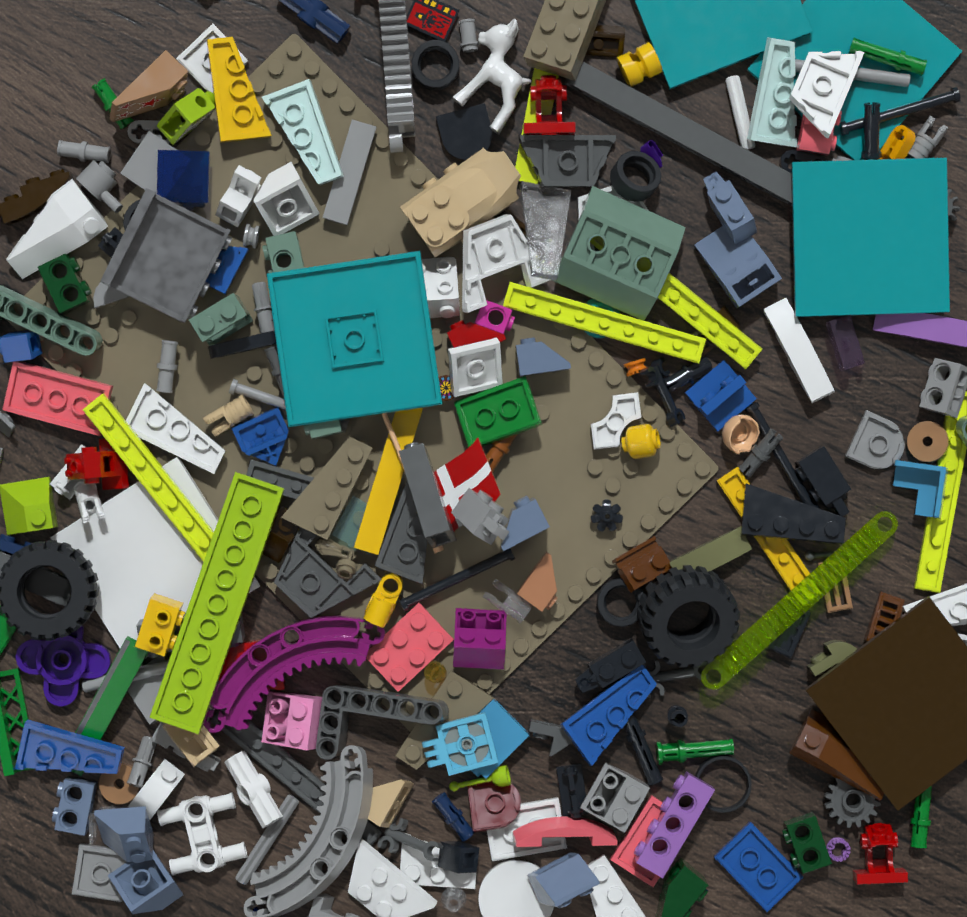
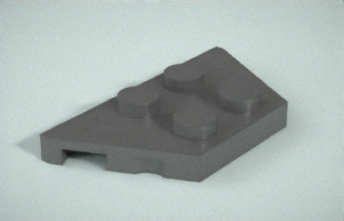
(567, 158)

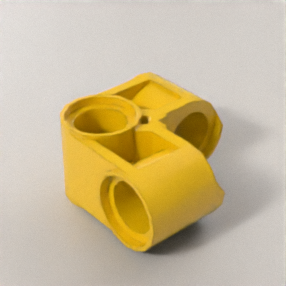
(383, 602)

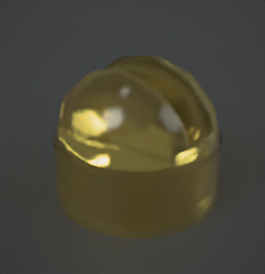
(435, 672)

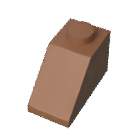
(540, 585)

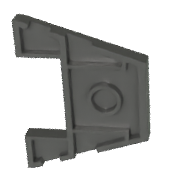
(313, 582)

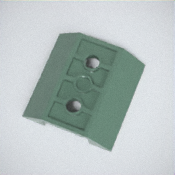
(613, 271)

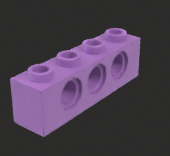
(660, 861)

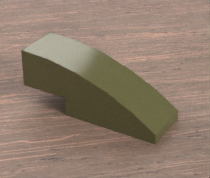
(715, 552)

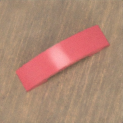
(531, 834)

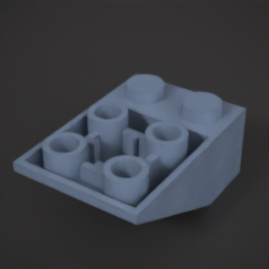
(739, 268)

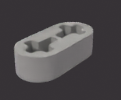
(147, 125)

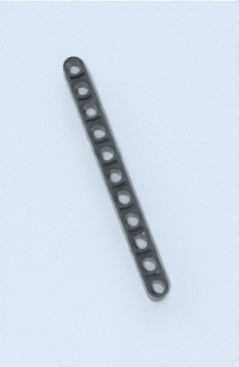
(683, 132)

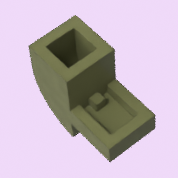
(837, 652)

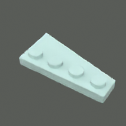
(773, 111)
(303, 122)

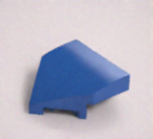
(263, 435)

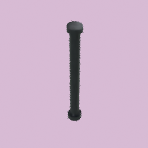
(952, 95)
(781, 457)
(456, 579)

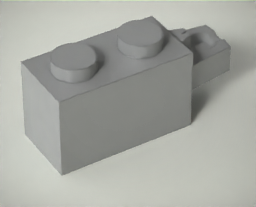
(481, 516)

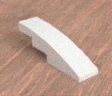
(799, 350)

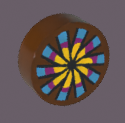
(445, 387)

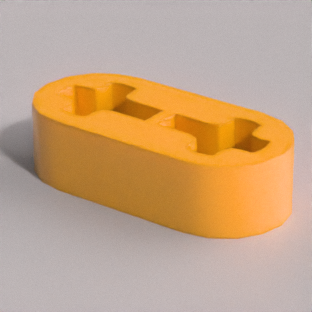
(895, 147)

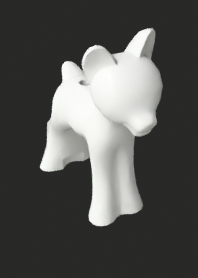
(499, 41)

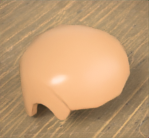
(740, 433)

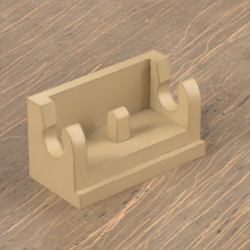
(193, 746)

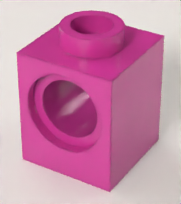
(482, 317)

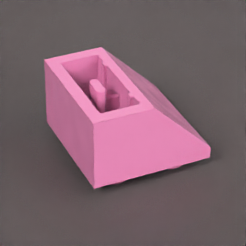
(292, 720)

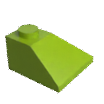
(28, 505)

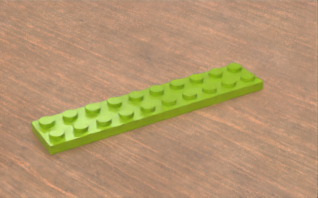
(217, 603)

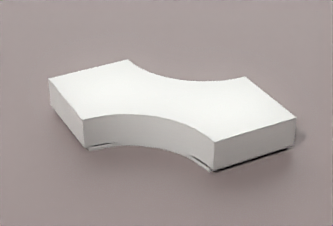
(623, 411)

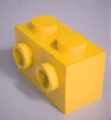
(160, 624)

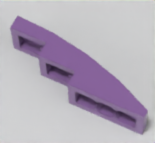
(924, 327)

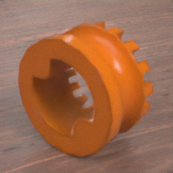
(634, 366)

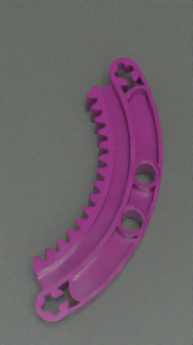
(249, 678)

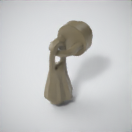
(345, 567)

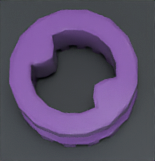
(845, 852)

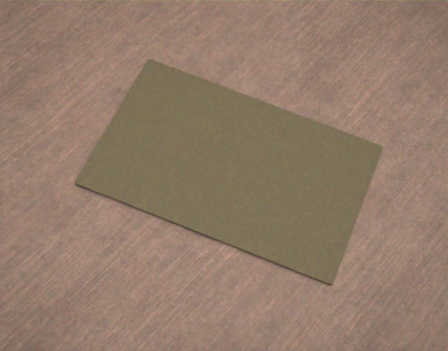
(545, 462)

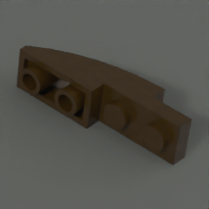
(33, 198)

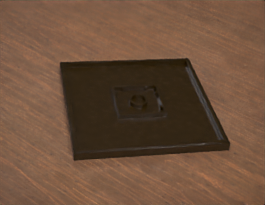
(902, 702)

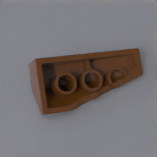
(826, 750)

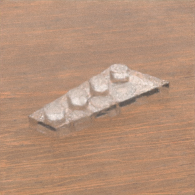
(545, 226)

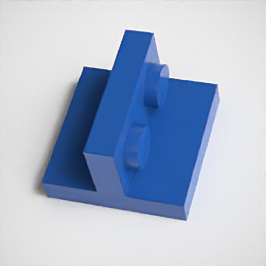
(720, 395)

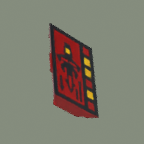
(432, 18)

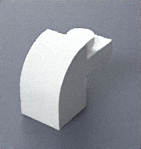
(239, 196)
(157, 788)

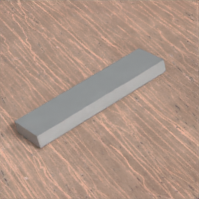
(352, 164)

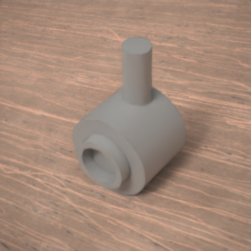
(99, 182)

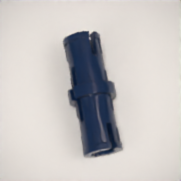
(453, 816)

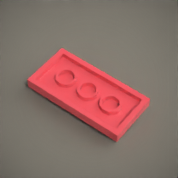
(52, 396)

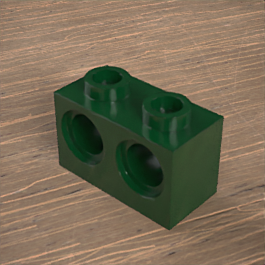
(59, 286)
(811, 841)

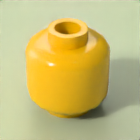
(641, 441)

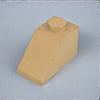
(387, 801)

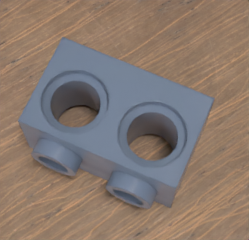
(81, 807)

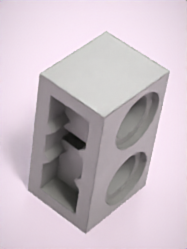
(951, 389)

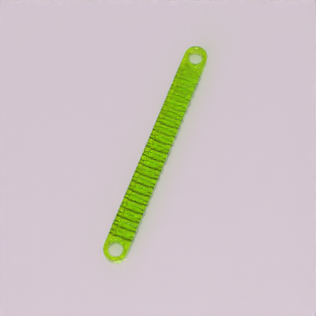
(799, 600)

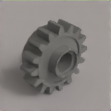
(849, 813)

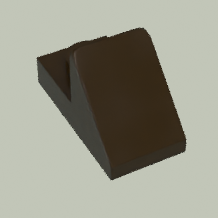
(280, 537)

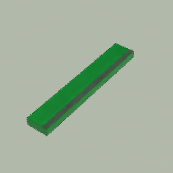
(112, 691)

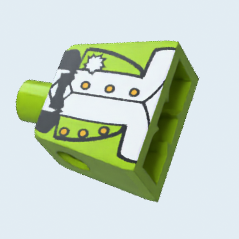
(193, 108)

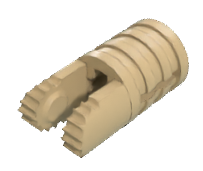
(233, 412)

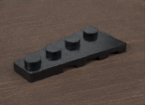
(784, 518)

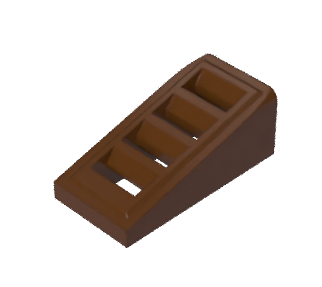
(876, 613)

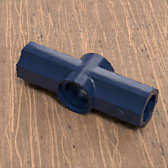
(318, 16)

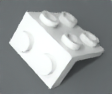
(441, 287)

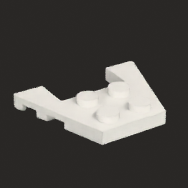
(489, 250)

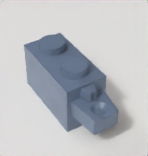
(729, 208)

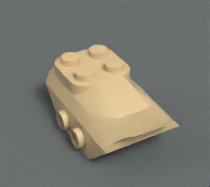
(462, 199)

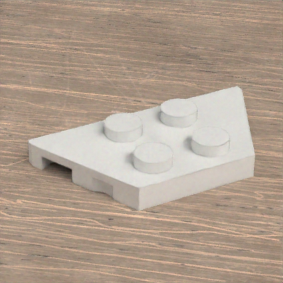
(824, 86)
(385, 887)

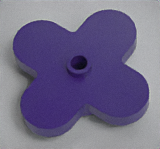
(61, 678)

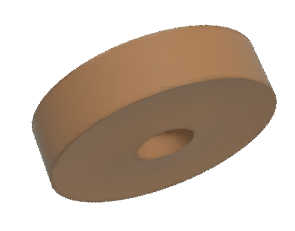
(916, 438)
(112, 792)

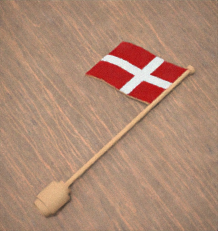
(456, 476)

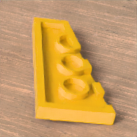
(234, 97)

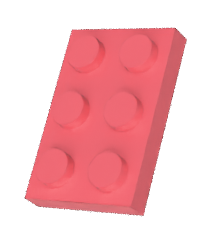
(409, 647)
(624, 853)

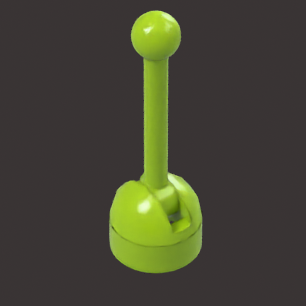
(499, 777)

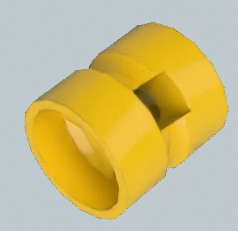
(640, 64)

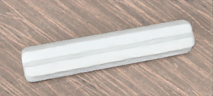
(739, 111)

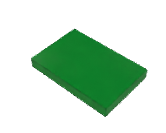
(498, 412)

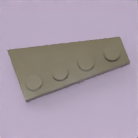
(328, 492)
(462, 700)

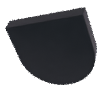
(465, 131)

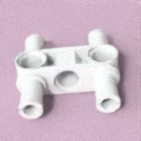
(202, 834)

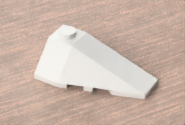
(60, 228)

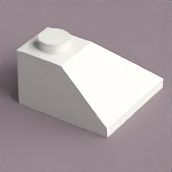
(284, 200)

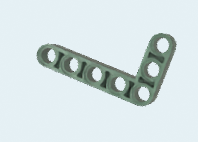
(54, 321)

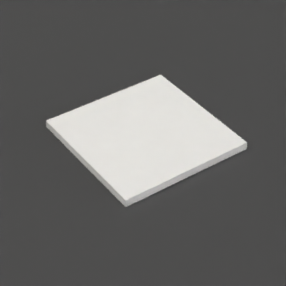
(139, 553)

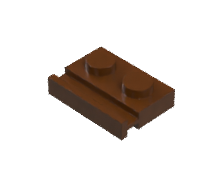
(642, 564)

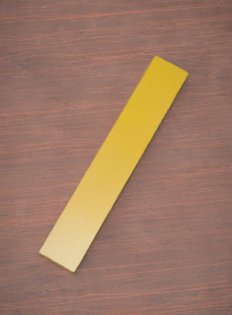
(386, 483)
(777, 550)

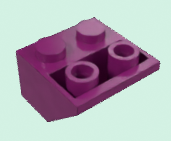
(479, 638)

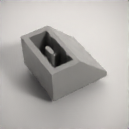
(615, 797)

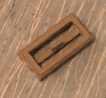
(838, 607)

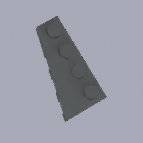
(405, 542)

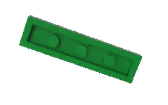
(7, 750)

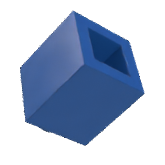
(20, 346)

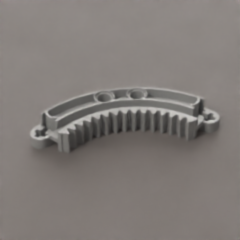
(397, 72)
(344, 810)

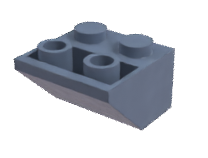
(563, 880)

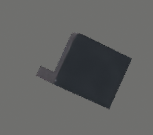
(458, 857)

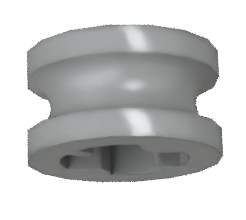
(251, 236)

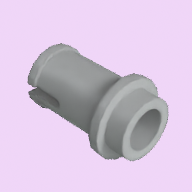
(468, 35)

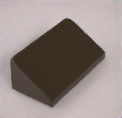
(607, 41)

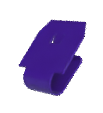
(653, 151)

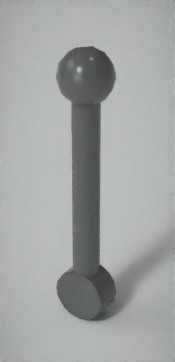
(810, 555)

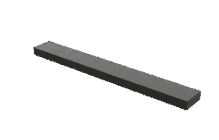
(286, 768)

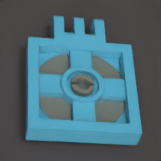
(462, 744)

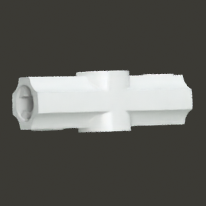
(253, 789)

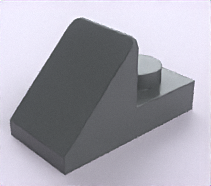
(544, 729)

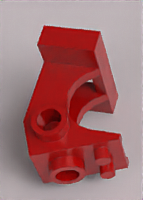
(549, 89)
(92, 465)
(879, 870)

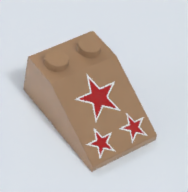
(151, 89)

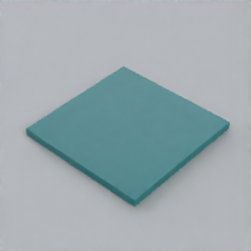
(885, 24)
(713, 34)
(870, 237)
(354, 339)

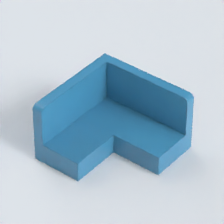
(929, 481)

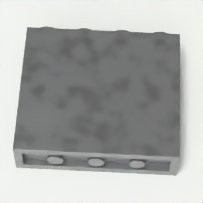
(166, 256)

